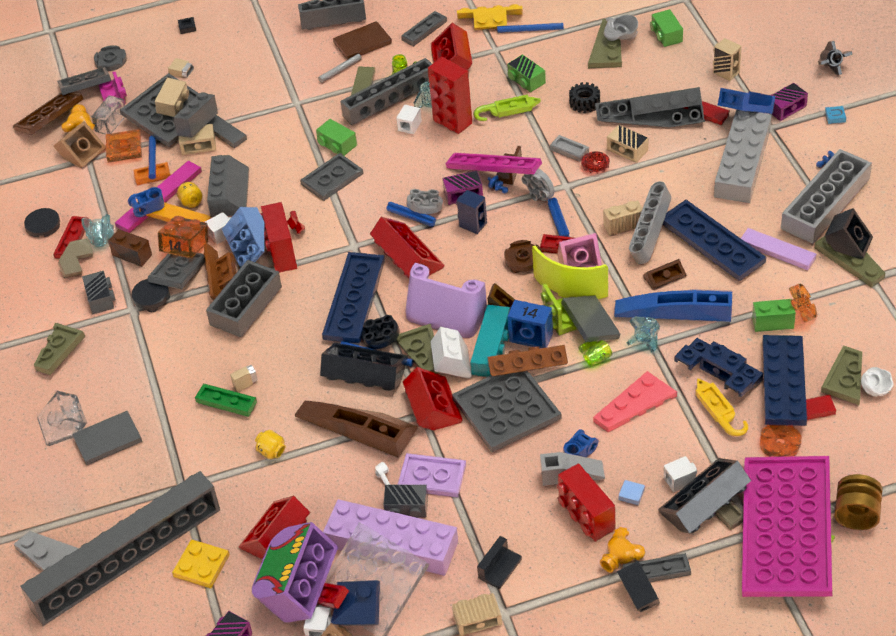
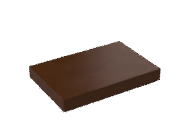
(362, 40)

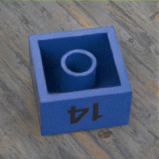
(530, 324)

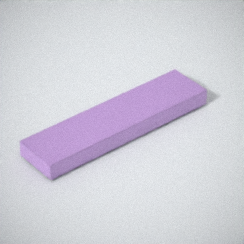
(779, 249)

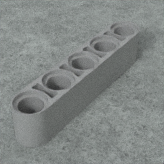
(650, 222)

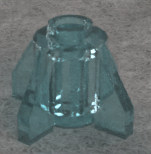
(423, 96)
(98, 230)
(645, 331)

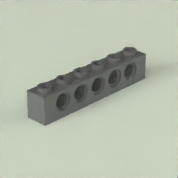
(385, 92)

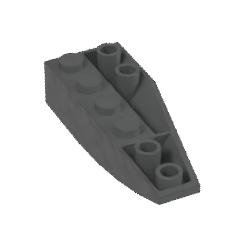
(655, 109)

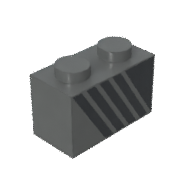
(98, 292)
(406, 500)

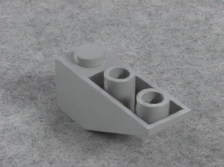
(556, 463)

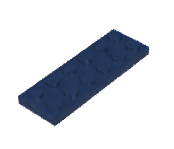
(713, 240)
(353, 297)
(784, 380)

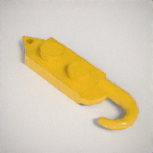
(718, 407)

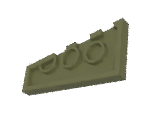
(605, 52)
(864, 269)

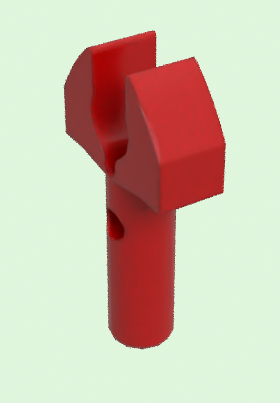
(293, 222)

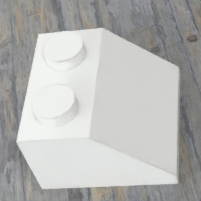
(450, 353)

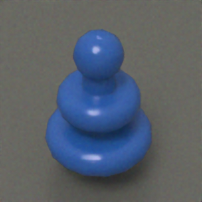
(819, 164)
(498, 185)

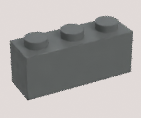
(195, 115)

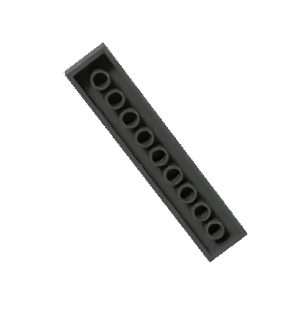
(120, 548)

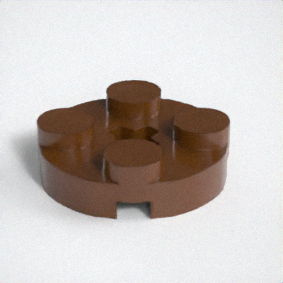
(513, 256)

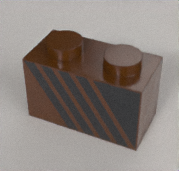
(130, 247)

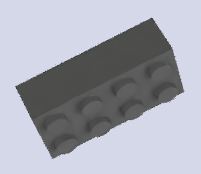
(244, 298)

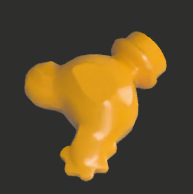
(77, 116)
(620, 551)

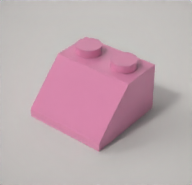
(580, 252)

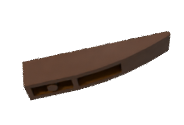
(363, 426)

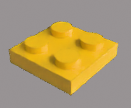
(201, 563)

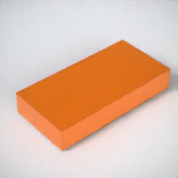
(142, 174)

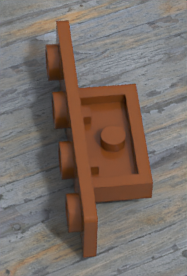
(218, 269)
(527, 360)

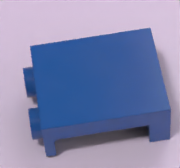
(746, 101)

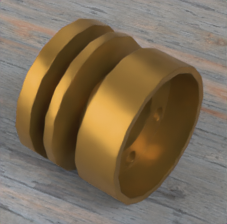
(858, 502)

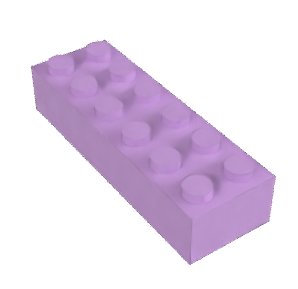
(423, 538)

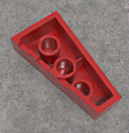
(278, 237)

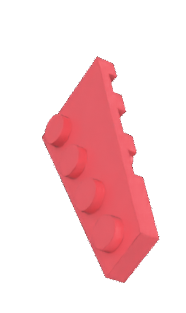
(633, 401)

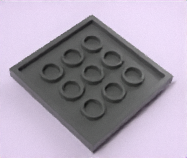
(143, 113)
(506, 408)

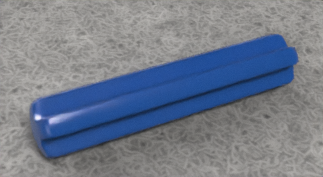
(406, 212)
(558, 217)

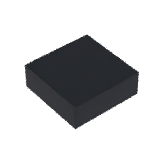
(187, 25)

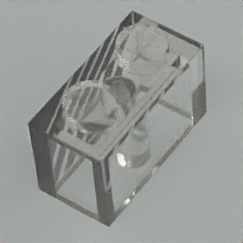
(108, 115)

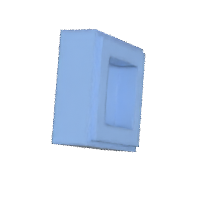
(631, 492)

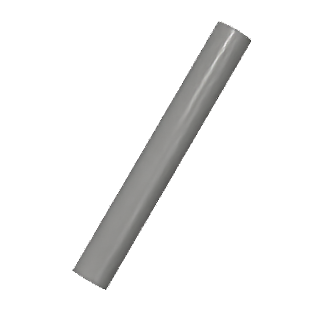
(339, 68)

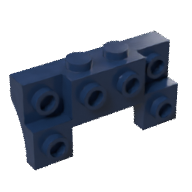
(722, 364)

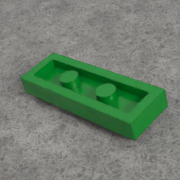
(226, 400)

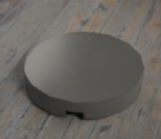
(110, 57)

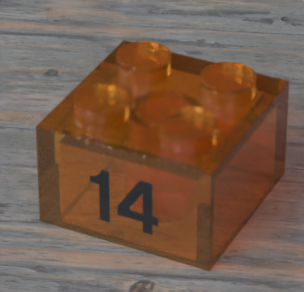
(183, 237)

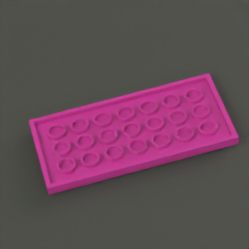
(787, 527)

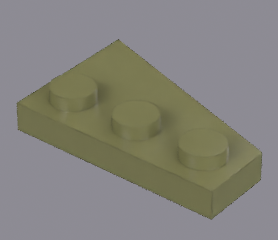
(59, 346)
(418, 346)
(845, 376)

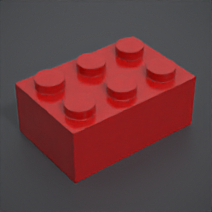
(586, 502)

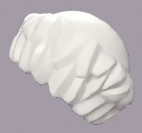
(877, 381)

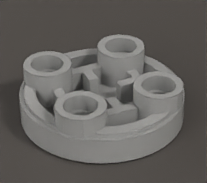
(539, 185)
(424, 201)

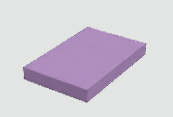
(440, 474)

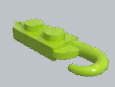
(507, 107)

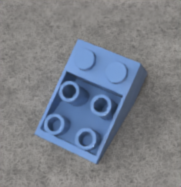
(245, 234)

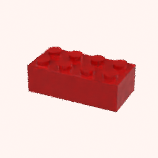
(450, 95)

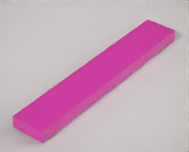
(494, 163)
(169, 188)

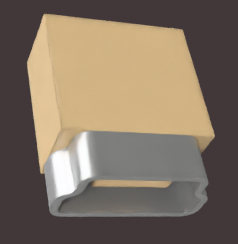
(180, 68)
(243, 378)

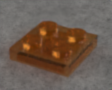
(123, 146)

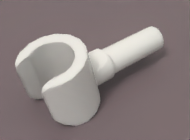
(381, 470)

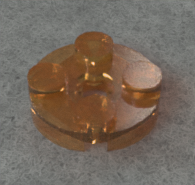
(802, 302)
(788, 433)

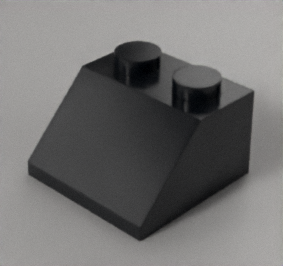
(849, 234)

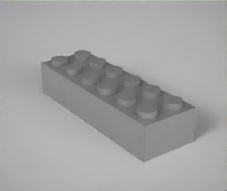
(742, 156)
(826, 196)

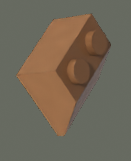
(80, 145)

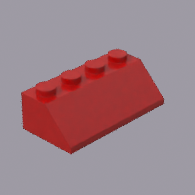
(404, 246)

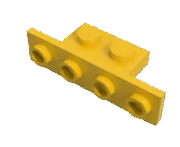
(489, 17)

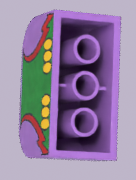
(294, 572)

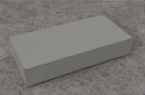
(569, 148)

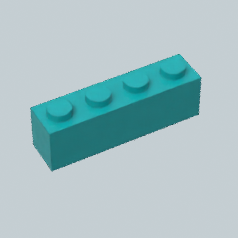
(490, 339)

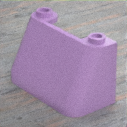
(445, 304)

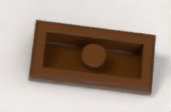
(665, 274)

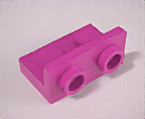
(113, 88)

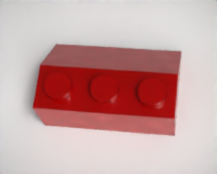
(453, 46)
(431, 399)
(277, 517)

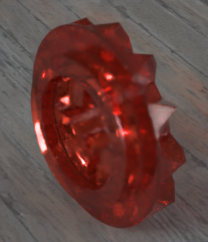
(601, 159)

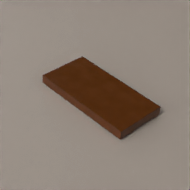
(47, 113)

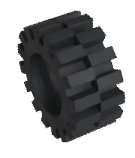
(584, 90)

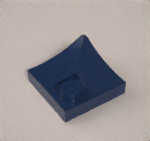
(360, 604)

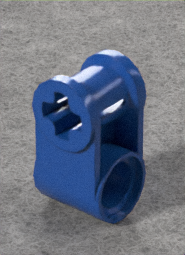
(148, 201)
(581, 444)

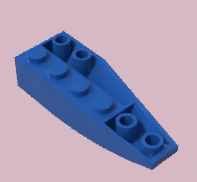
(679, 305)

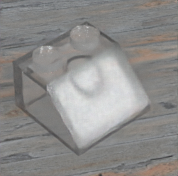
(61, 418)

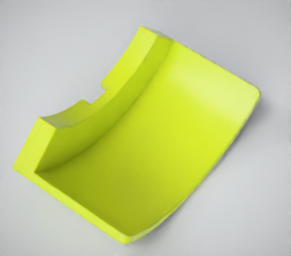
(570, 280)

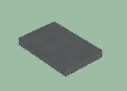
(83, 80)
(331, 176)
(176, 270)
(590, 318)
(107, 437)

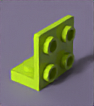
(561, 321)

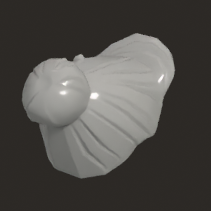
(621, 27)

